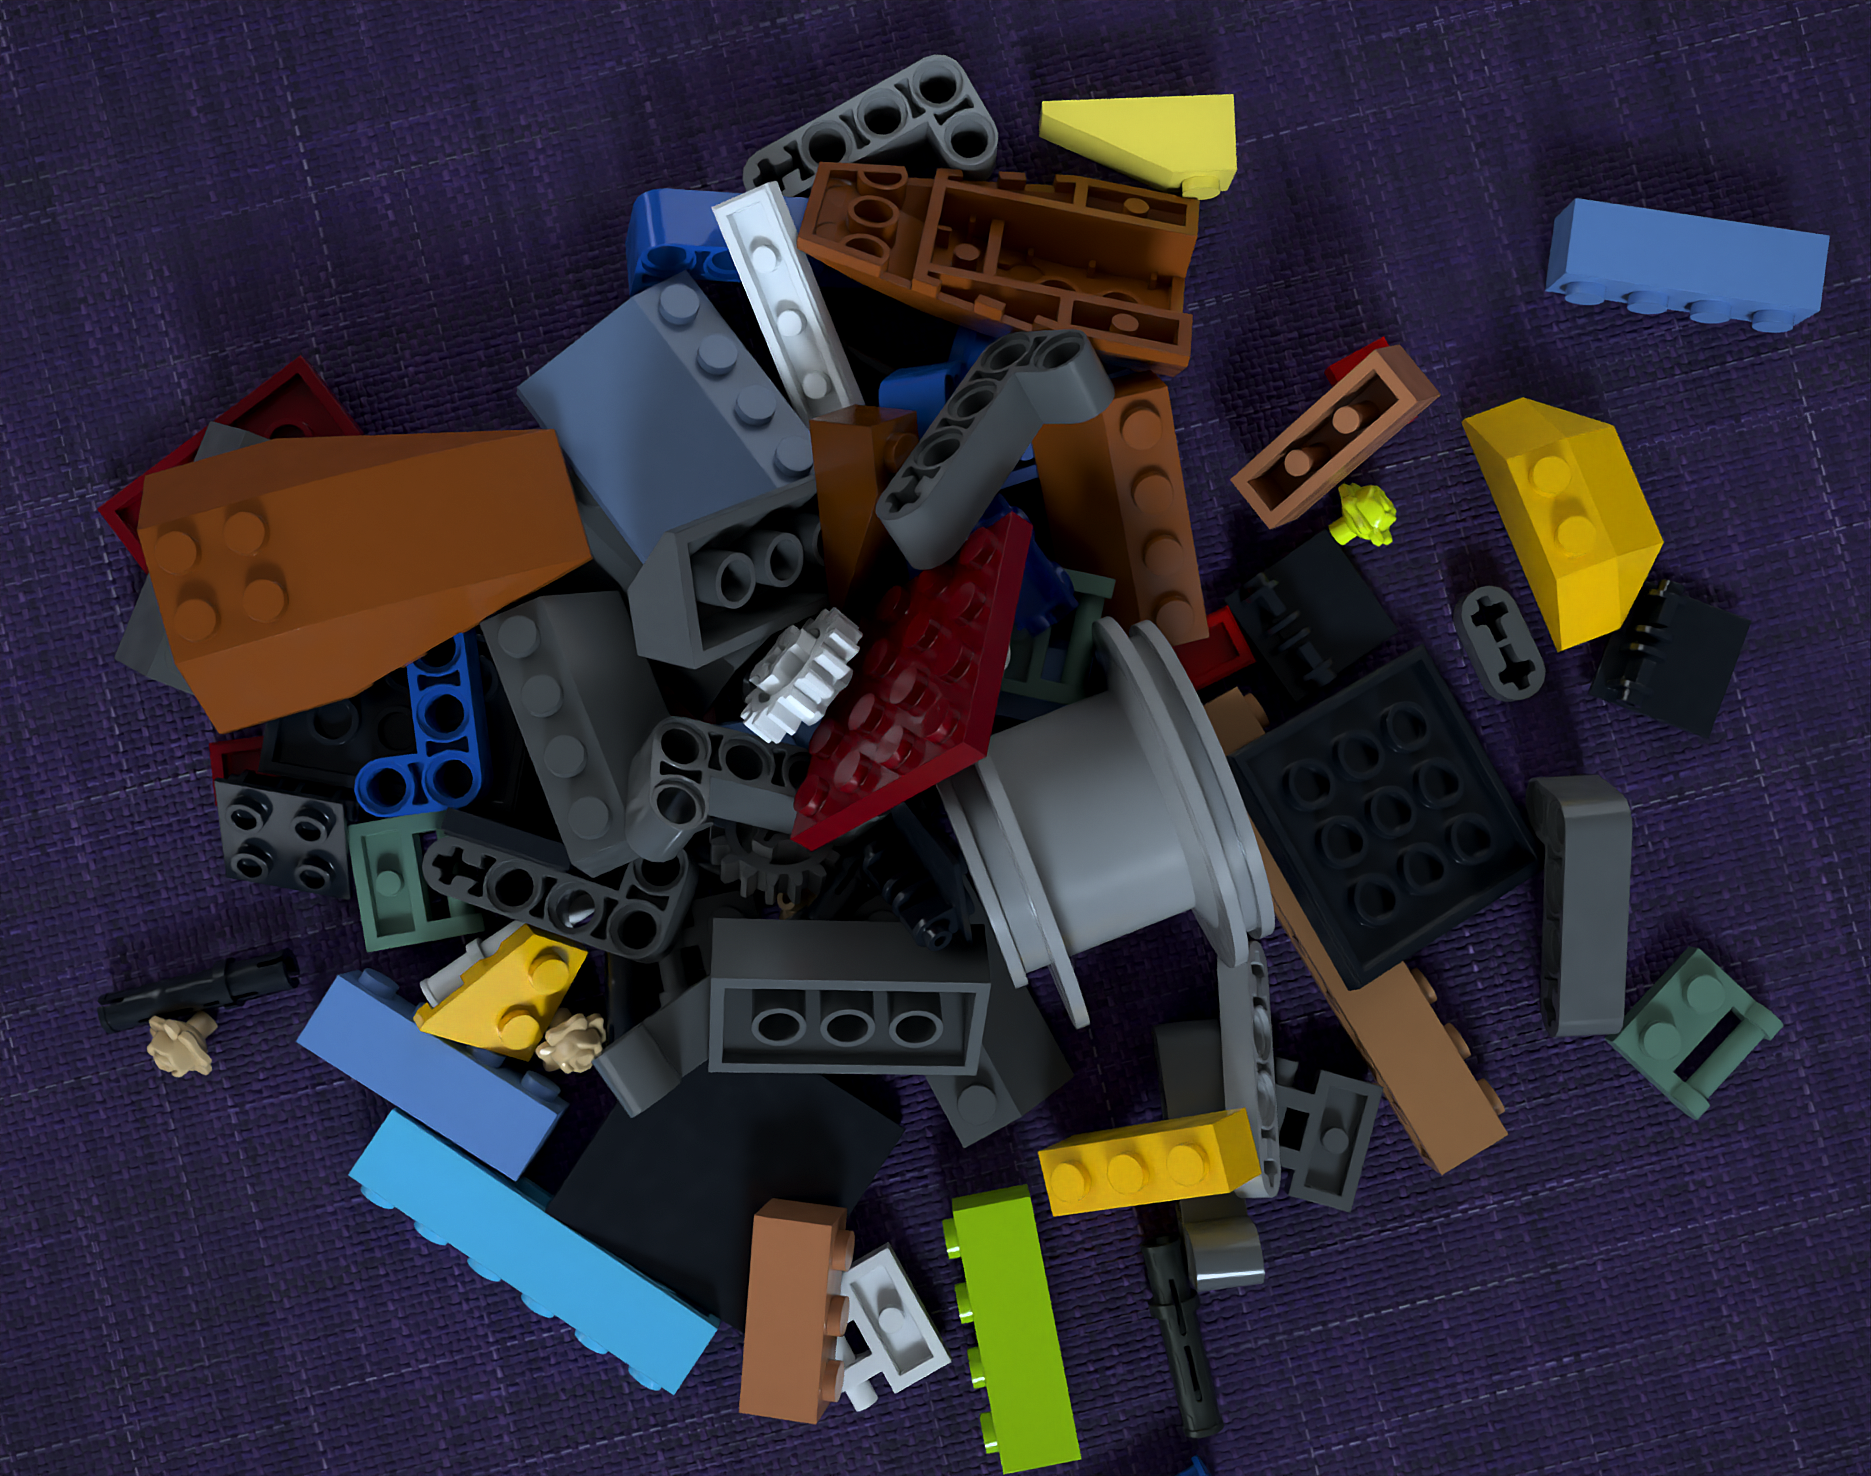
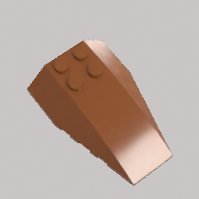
(1016, 254)
(342, 557)

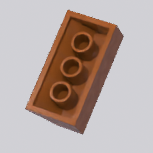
(1122, 508)

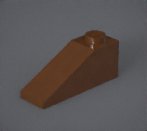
(854, 462)

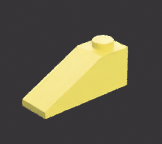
(1159, 141)

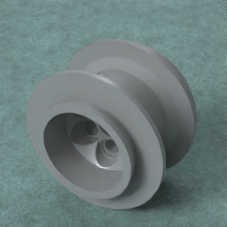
(1110, 820)

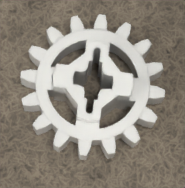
(801, 675)

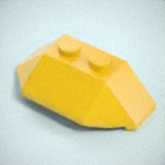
(1568, 513)

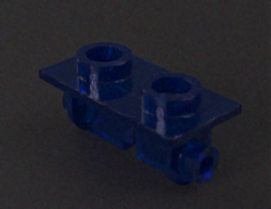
(1044, 584)

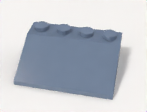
(667, 414)

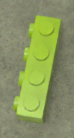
(1014, 1329)

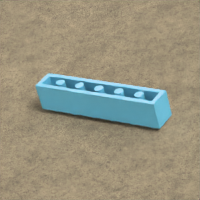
(513, 1239)

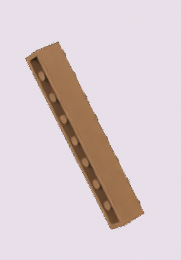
(1389, 1018)

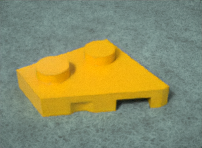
(508, 995)

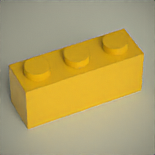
(1150, 1162)

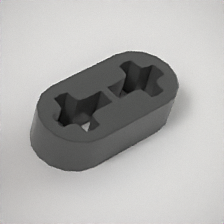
(1512, 637)

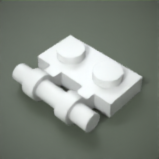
(893, 1324)

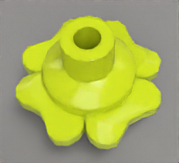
(1364, 514)

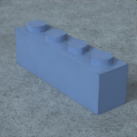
(1686, 265)
(441, 1082)

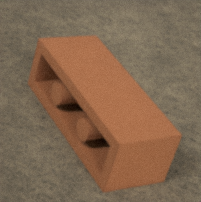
(1335, 435)
(795, 1310)

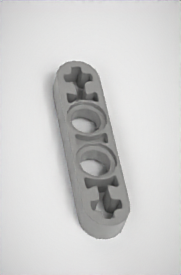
(1250, 1062)

